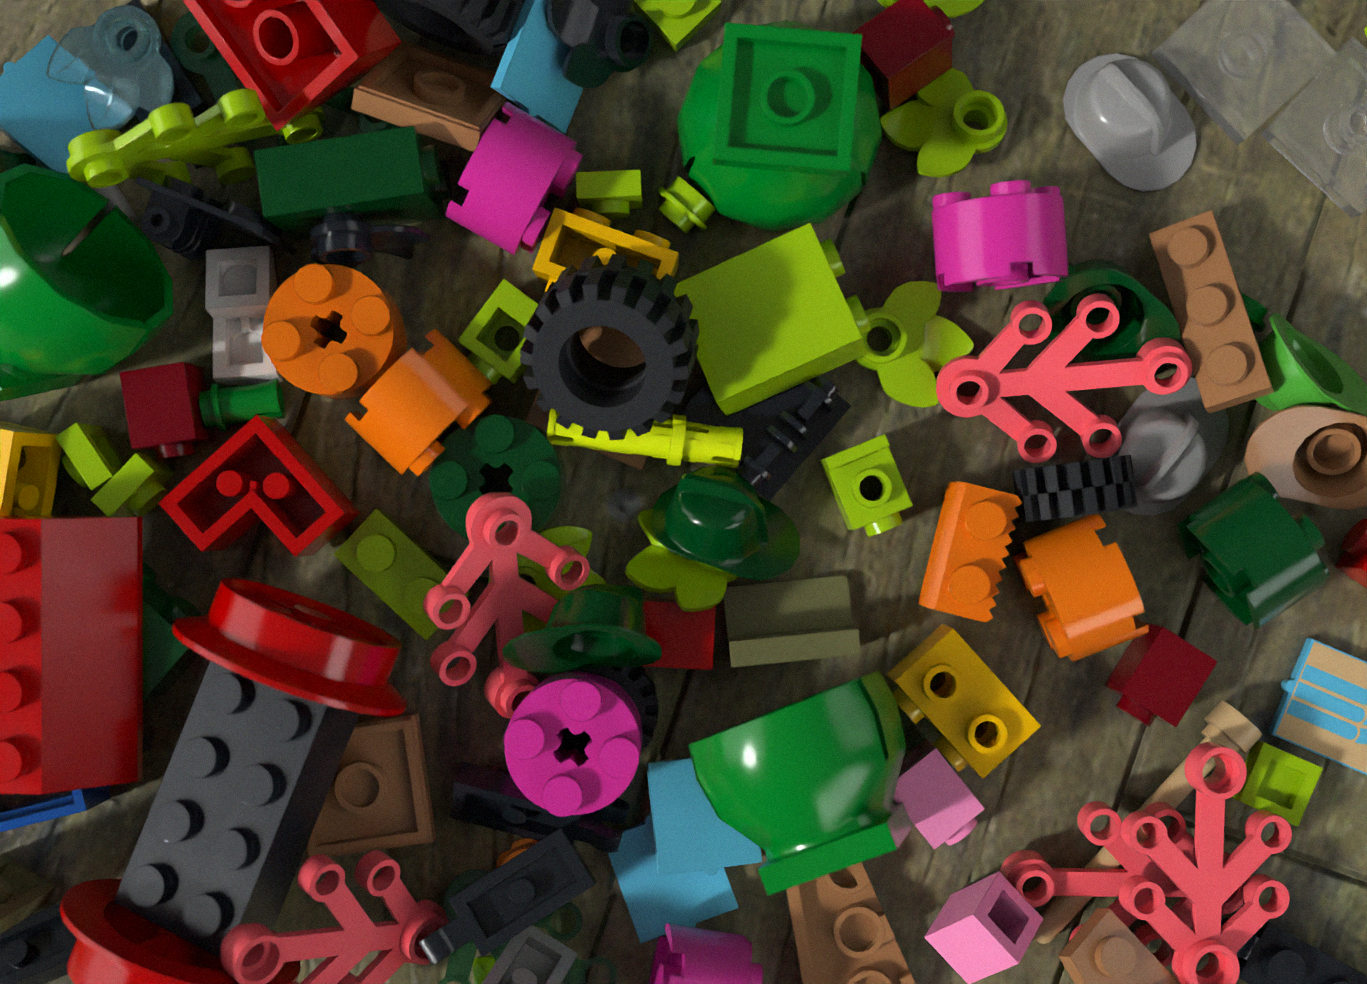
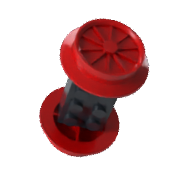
(237, 788)

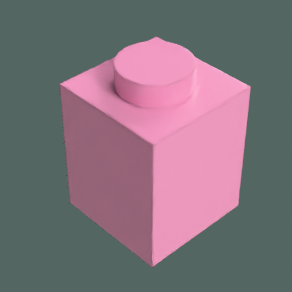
(935, 796)
(984, 928)

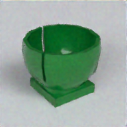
(780, 124)
(75, 308)
(811, 781)

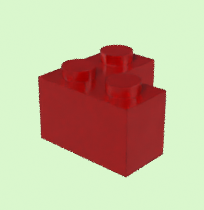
(257, 478)

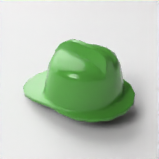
(1307, 372)

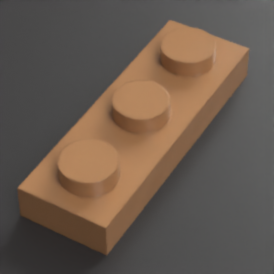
(1211, 312)

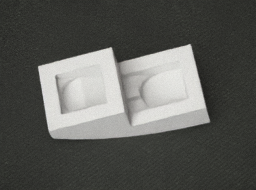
(237, 298)

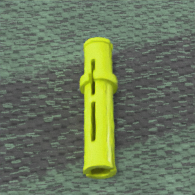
(672, 440)

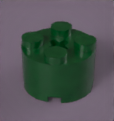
(498, 442)
(1254, 551)

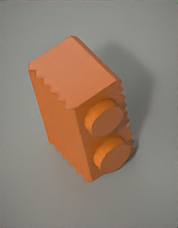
(969, 550)

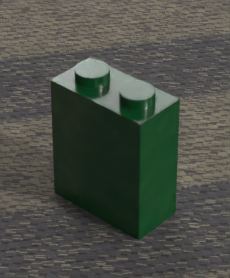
(374, 174)

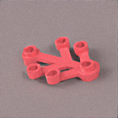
(1051, 377)
(501, 599)
(1210, 878)
(1107, 882)
(257, 954)

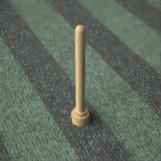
(1224, 727)

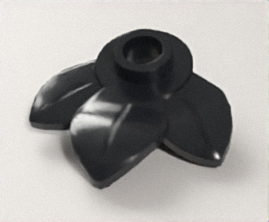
(601, 38)
(350, 241)

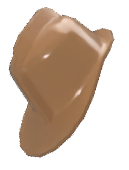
(1313, 455)

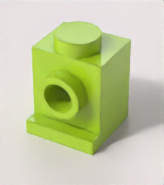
(503, 310)
(847, 471)

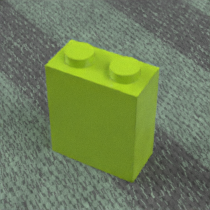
(773, 319)

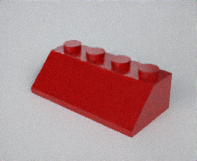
(296, 49)
(70, 652)

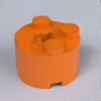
(304, 312)
(420, 403)
(1082, 587)

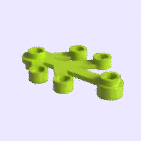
(173, 133)

